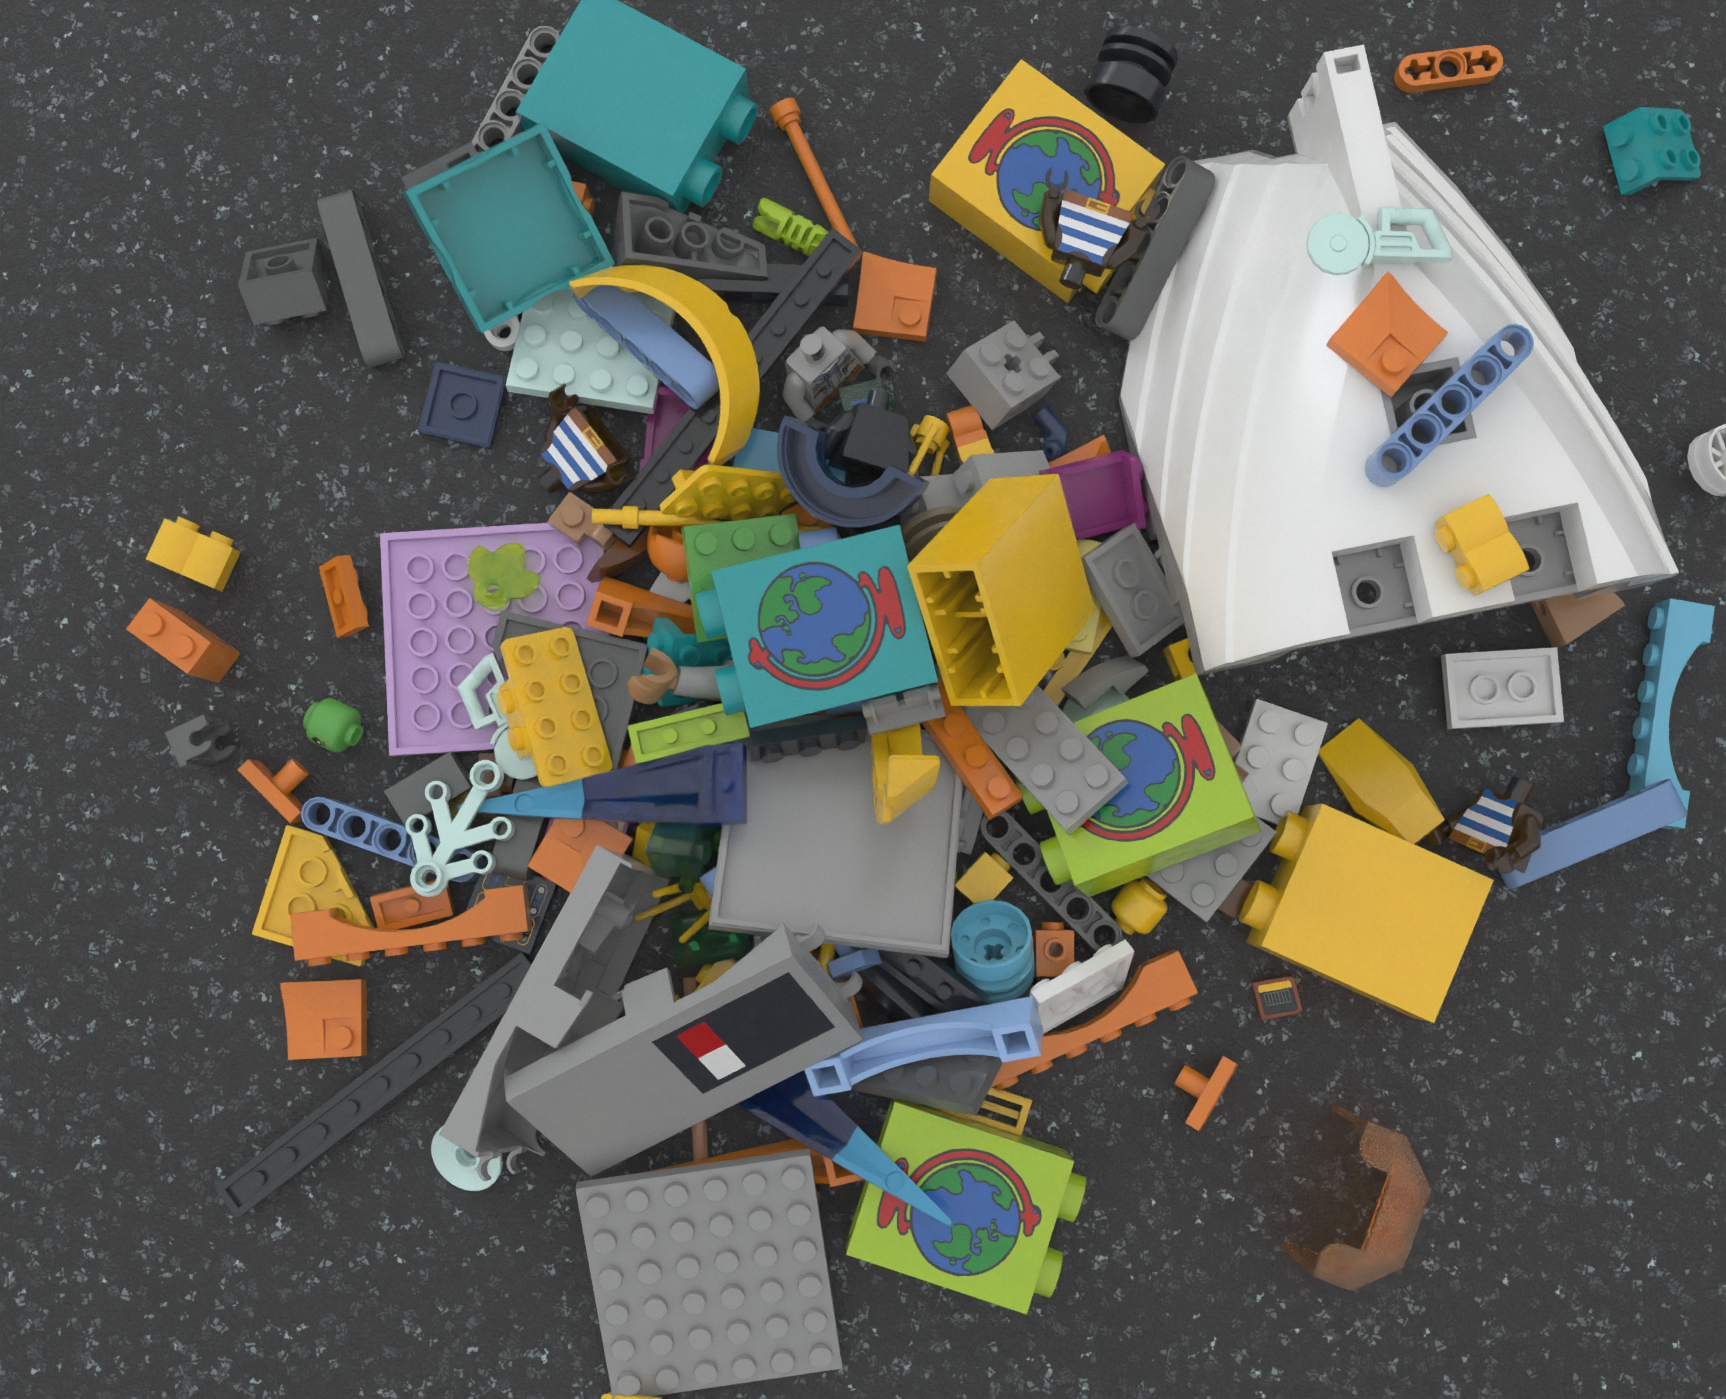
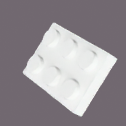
(1502, 688)
(1279, 756)
(1082, 985)

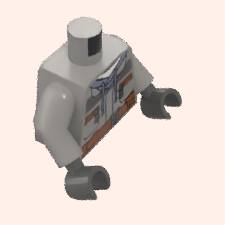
(824, 365)

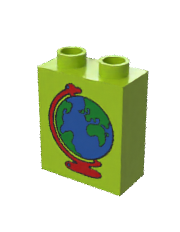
(1177, 798)
(995, 1190)

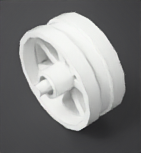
(1709, 462)

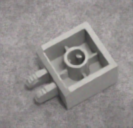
(1004, 373)

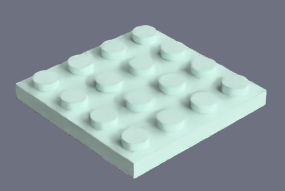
(566, 346)

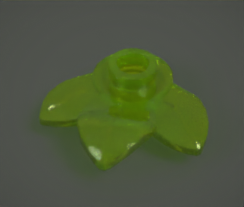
(502, 569)

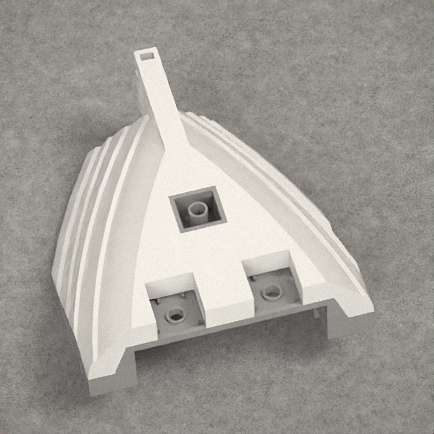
(1266, 433)

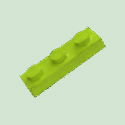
(686, 731)

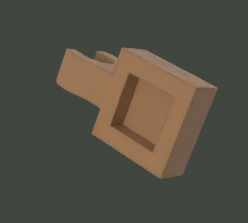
(574, 521)

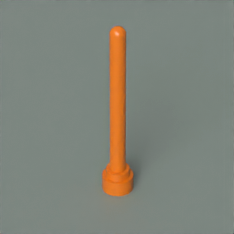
(786, 115)

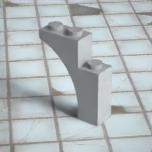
(971, 476)

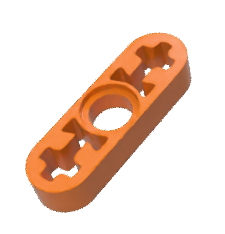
(1460, 57)

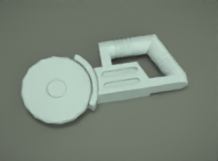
(1343, 244)
(504, 755)

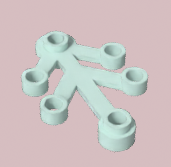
(455, 834)

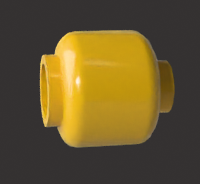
(1139, 906)

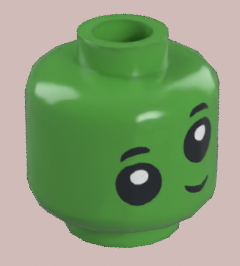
(333, 725)

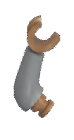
(684, 681)

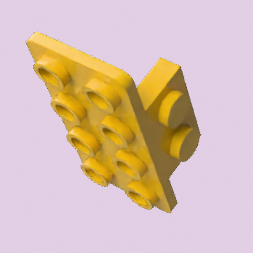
(727, 493)
(552, 708)

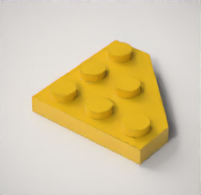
(304, 880)

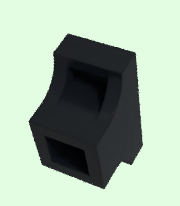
(889, 995)

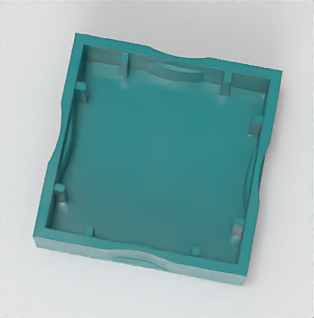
(508, 227)

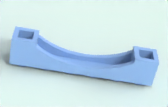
(998, 1030)

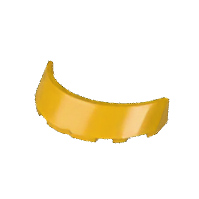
(718, 330)
(900, 771)

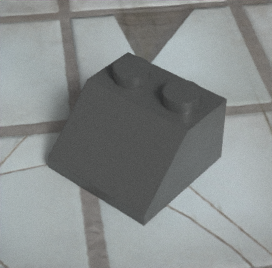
(284, 282)

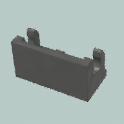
(195, 742)
(409, 794)

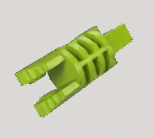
(787, 227)

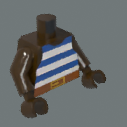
(1088, 232)
(580, 449)
(1496, 827)

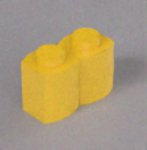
(1480, 545)
(193, 554)

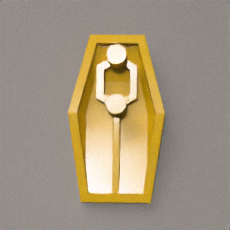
(1380, 783)

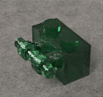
(681, 852)

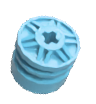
(994, 949)

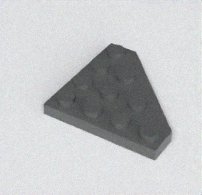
(608, 668)
(942, 1082)

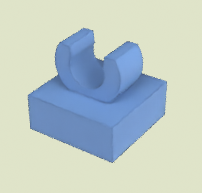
(853, 959)

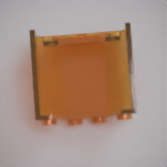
(1394, 1217)

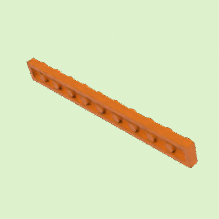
(957, 736)

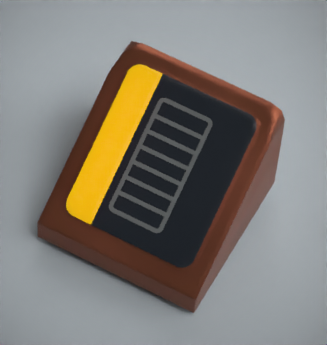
(1277, 997)

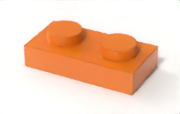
(344, 596)
(408, 908)

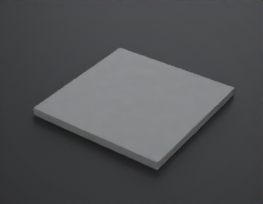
(825, 859)

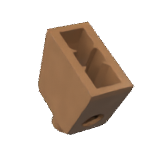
(1568, 618)

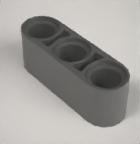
(516, 853)

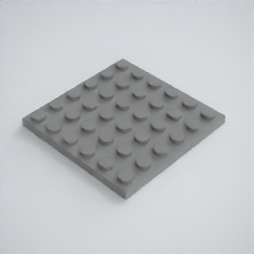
(710, 1274)

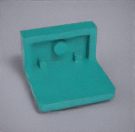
(1651, 148)
(684, 652)

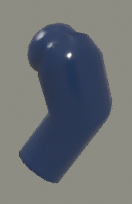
(1055, 434)

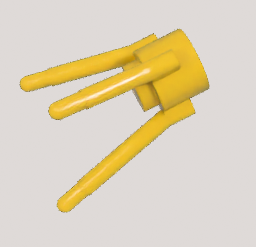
(930, 437)
(699, 897)

